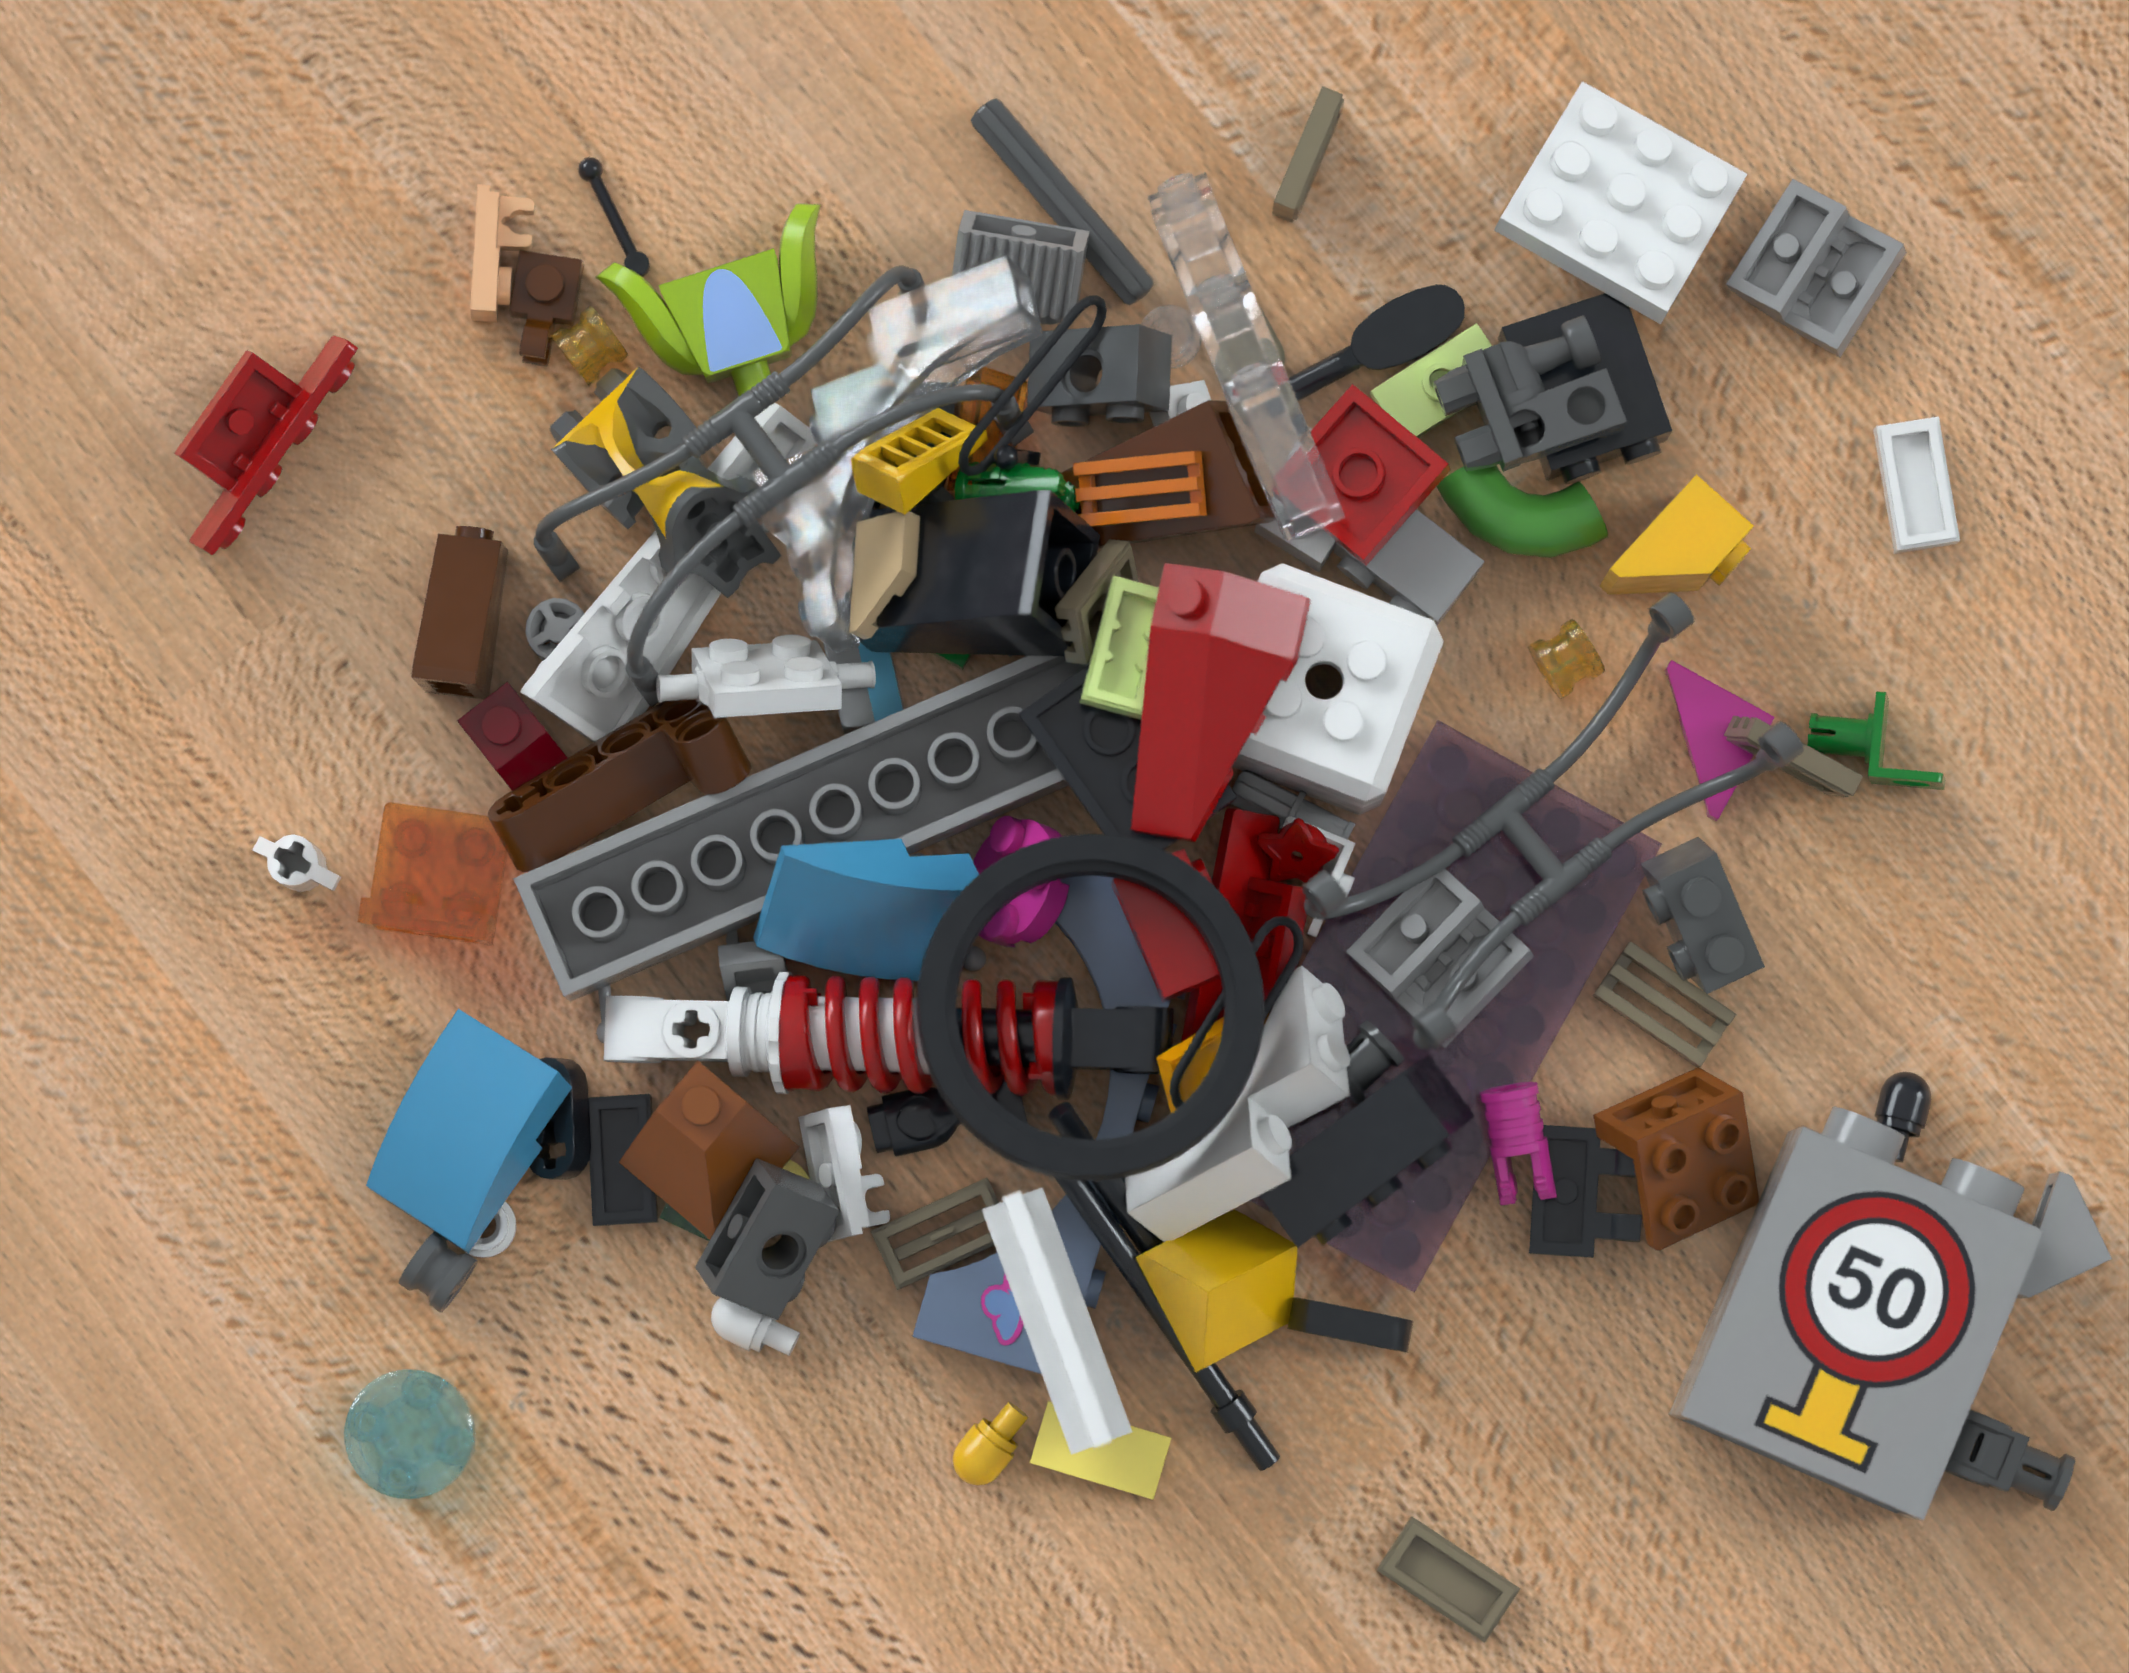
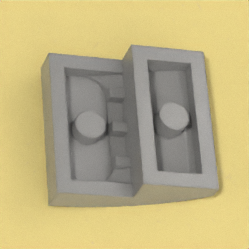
(1816, 268)
(1424, 942)

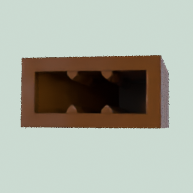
(461, 614)

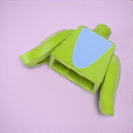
(730, 315)

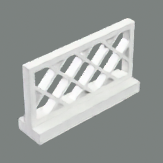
(1056, 1320)

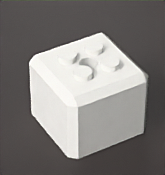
(1351, 743)

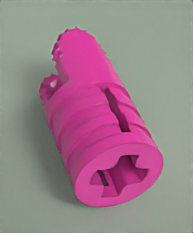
(1515, 1131)

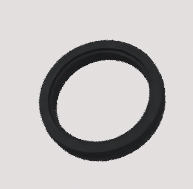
(1134, 863)

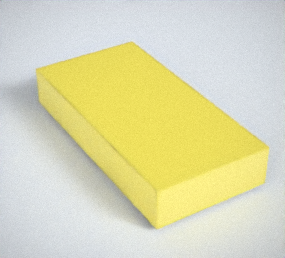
(1126, 1463)

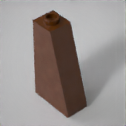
(1230, 480)

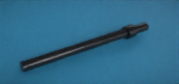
(1231, 1407)

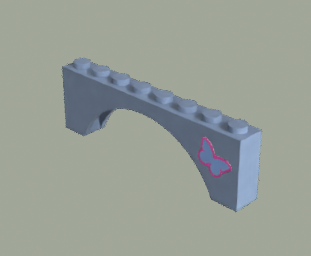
(974, 1304)

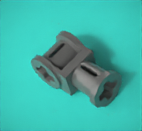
(2000, 1457)

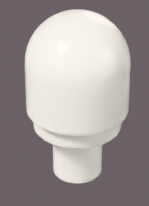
(751, 1329)

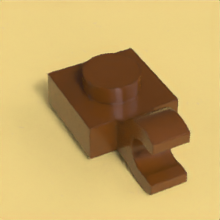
(545, 295)

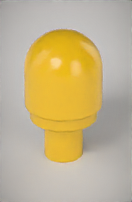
(988, 1446)

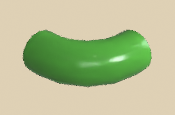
(1519, 520)

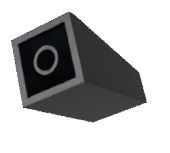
(988, 577)

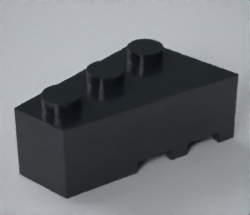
(1366, 1151)

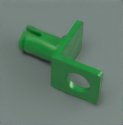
(1867, 740)

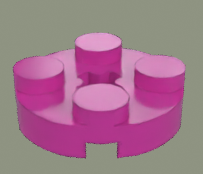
(1034, 911)

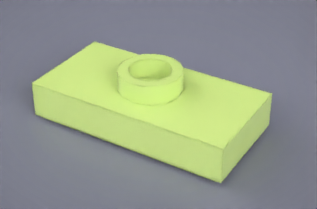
(1411, 394)
(1121, 649)

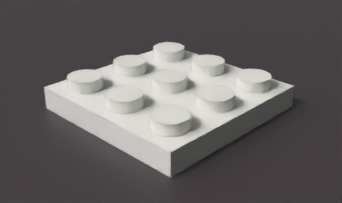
(1620, 202)

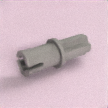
(1265, 797)

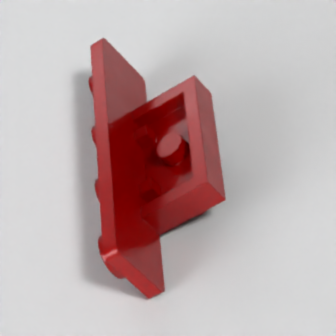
(252, 428)
(1243, 879)

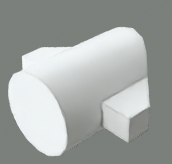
(296, 863)

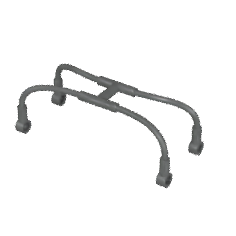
(782, 478)
(1433, 1025)

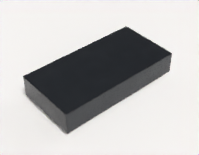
(615, 1191)

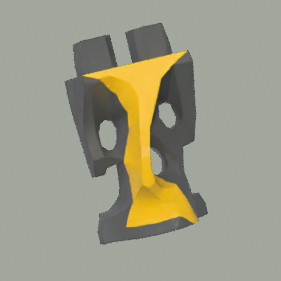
(681, 502)

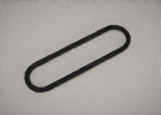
(1024, 374)
(1219, 1004)

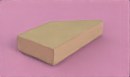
(882, 566)

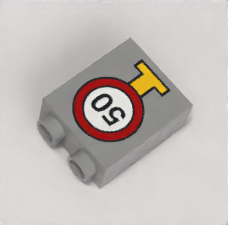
(1860, 1314)

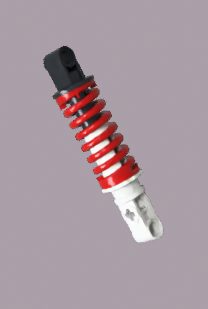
(817, 1038)

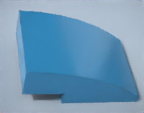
(859, 905)
(466, 1130)

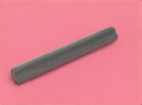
(1061, 200)

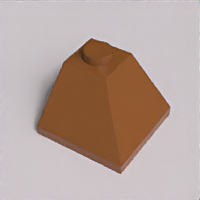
(703, 1148)

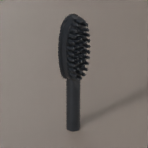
(1389, 337)

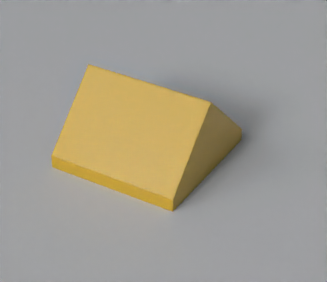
(1223, 1285)

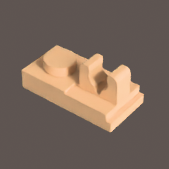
(489, 281)

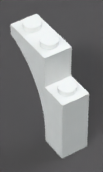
(1247, 1154)

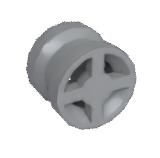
(551, 622)

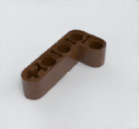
(617, 779)

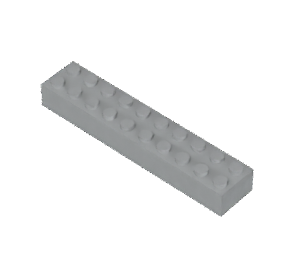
(713, 858)

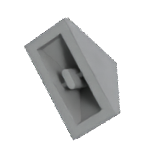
(2069, 1240)

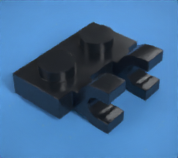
(1570, 1220)

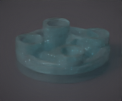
(409, 1434)

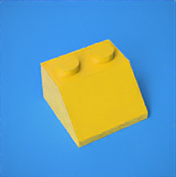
(1684, 546)

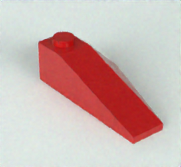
(1209, 674)

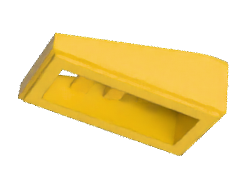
(897, 479)

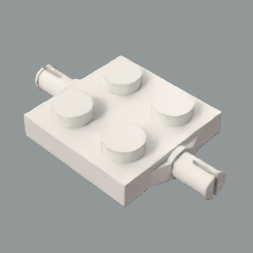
(765, 678)

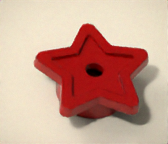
(1301, 838)

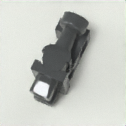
(1517, 411)

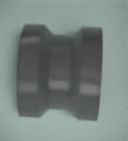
(437, 1271)

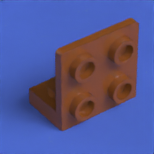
(1686, 1153)

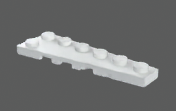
(586, 673)

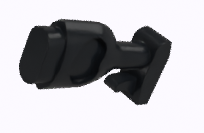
(924, 1120)

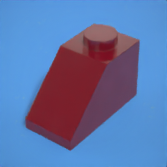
(511, 737)

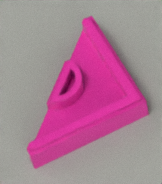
(1704, 717)

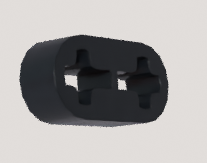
(567, 1125)
(1350, 1324)

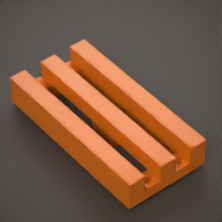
(1089, 493)

